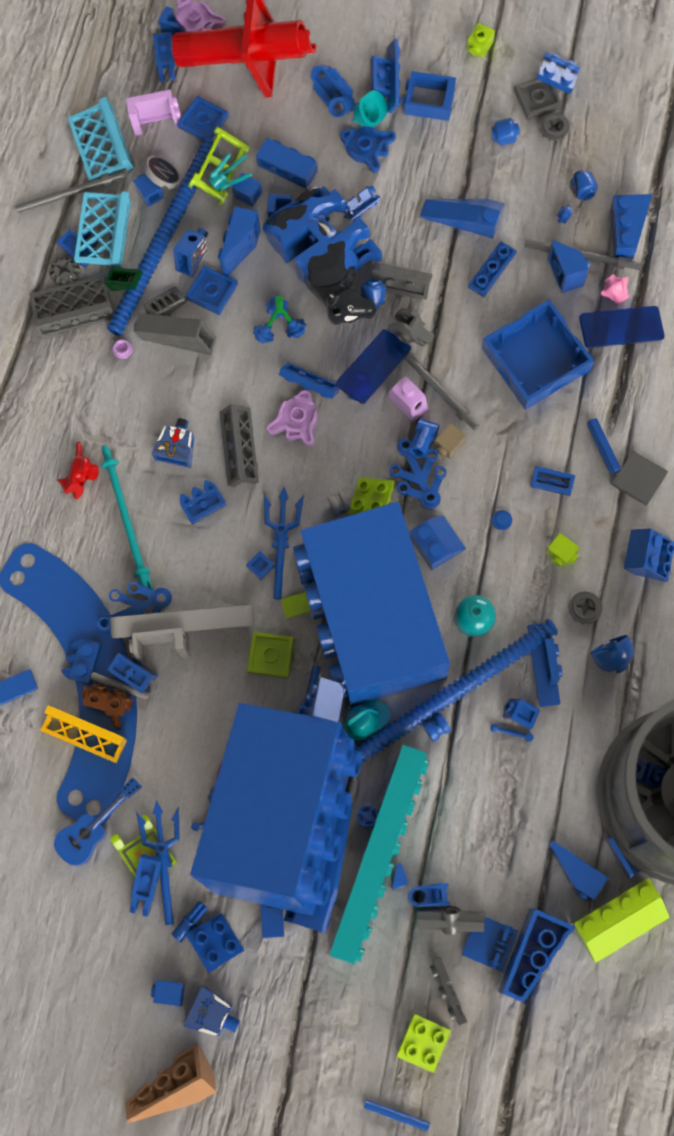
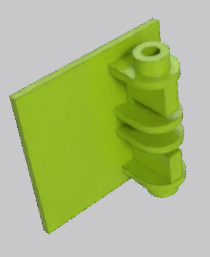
(371, 494)
(423, 1043)

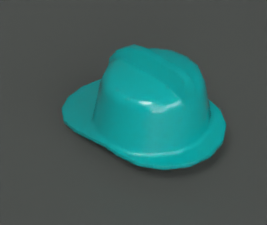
(370, 109)
(366, 719)

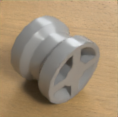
(339, 503)

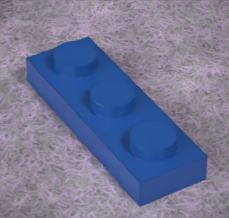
(309, 380)

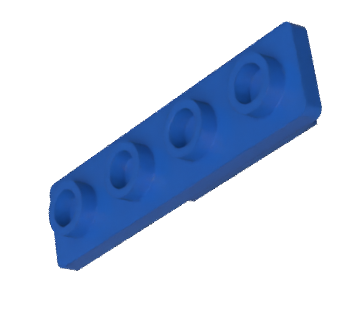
(385, 75)
(546, 671)

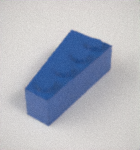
(533, 952)

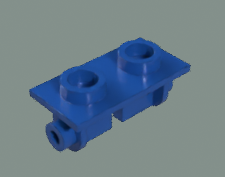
(367, 201)

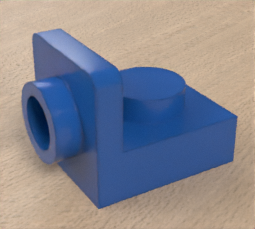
(521, 712)

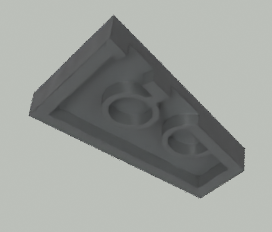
(447, 991)

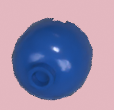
(614, 655)

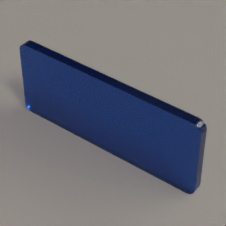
(621, 326)
(373, 366)

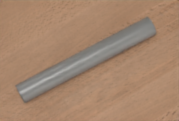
(119, 685)

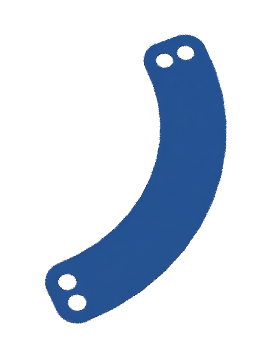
(71, 613)

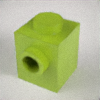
(480, 40)
(563, 551)

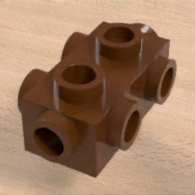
(112, 702)

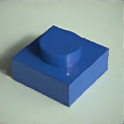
(260, 565)

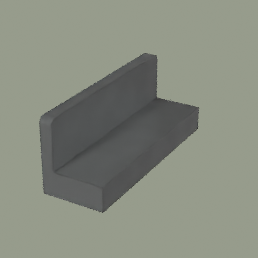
(403, 280)

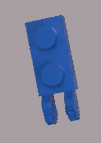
(164, 54)
(145, 882)

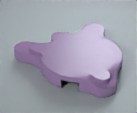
(196, 16)
(297, 418)

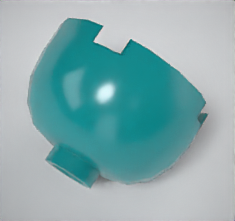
(475, 616)

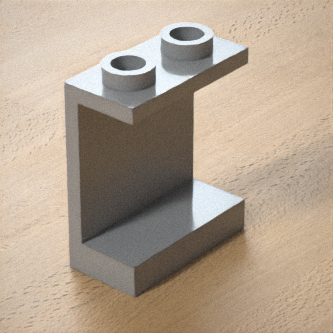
(159, 637)

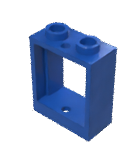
(429, 81)

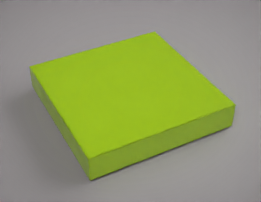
(270, 655)

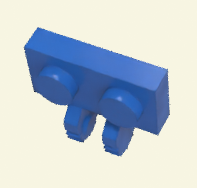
(68, 244)

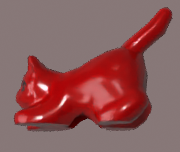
(80, 471)

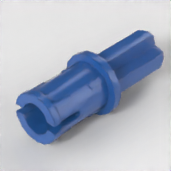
(189, 921)

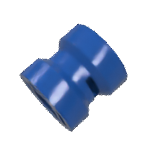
(436, 727)

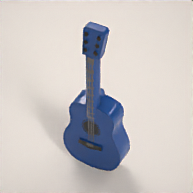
(78, 842)

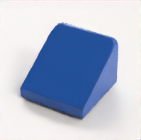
(400, 878)

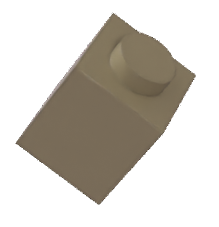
(449, 441)

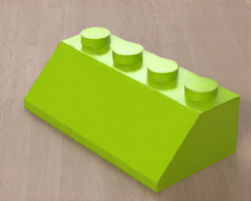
(621, 920)

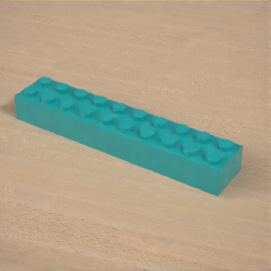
(379, 854)

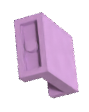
(152, 108)

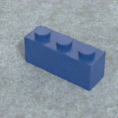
(287, 163)

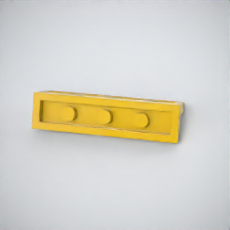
(83, 725)

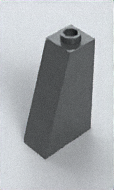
(175, 332)

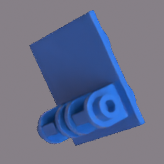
(214, 943)
(492, 945)

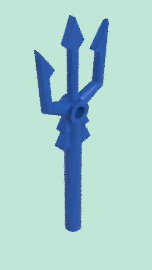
(281, 536)
(162, 852)

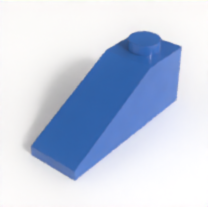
(581, 876)

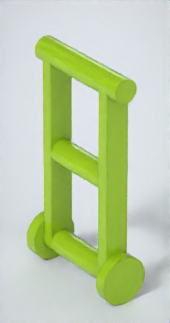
(195, 179)

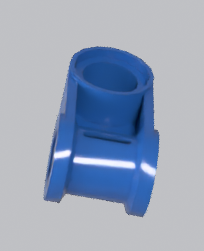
(431, 895)

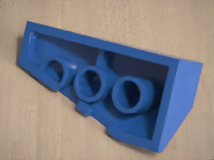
(470, 215)

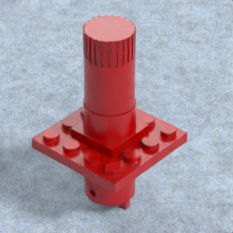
(256, 43)

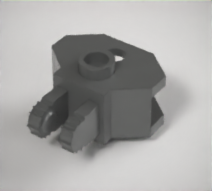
(410, 328)

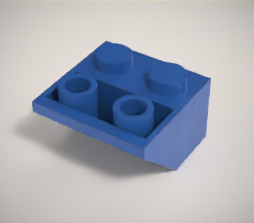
(649, 554)

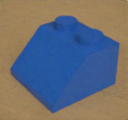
(568, 266)
(436, 541)

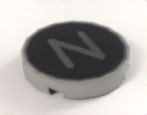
(162, 172)

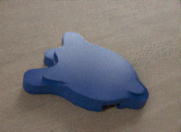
(367, 145)

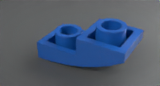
(649, 773)

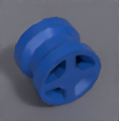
(366, 812)

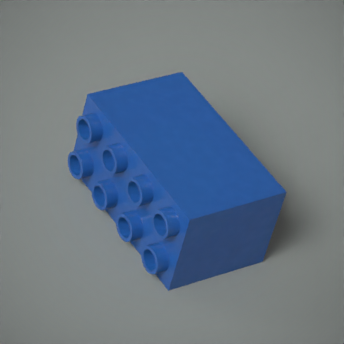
(371, 605)
(277, 809)

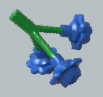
(276, 309)

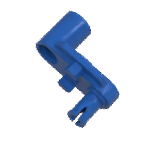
(332, 90)

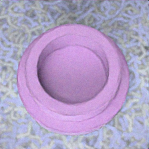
(122, 349)

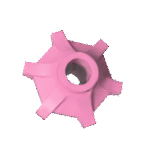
(615, 289)

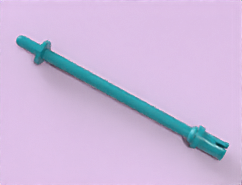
(141, 572)

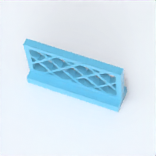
(113, 131)
(119, 229)

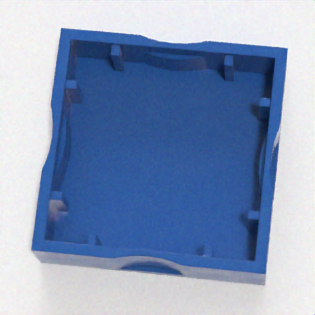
(537, 354)

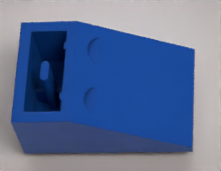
(239, 239)

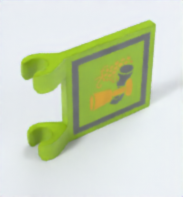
(133, 850)

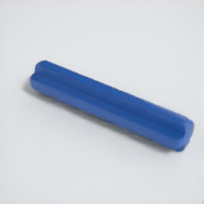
(603, 446)

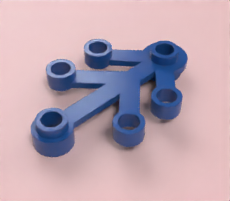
(419, 477)
(137, 606)

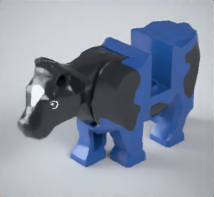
(322, 255)

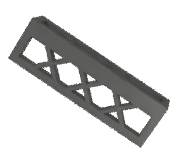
(234, 444)

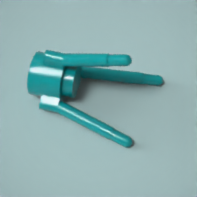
(219, 179)

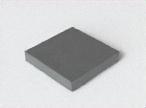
(537, 98)
(639, 478)

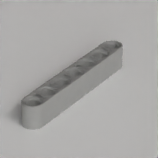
(187, 619)

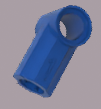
(424, 435)

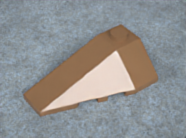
(181, 1085)

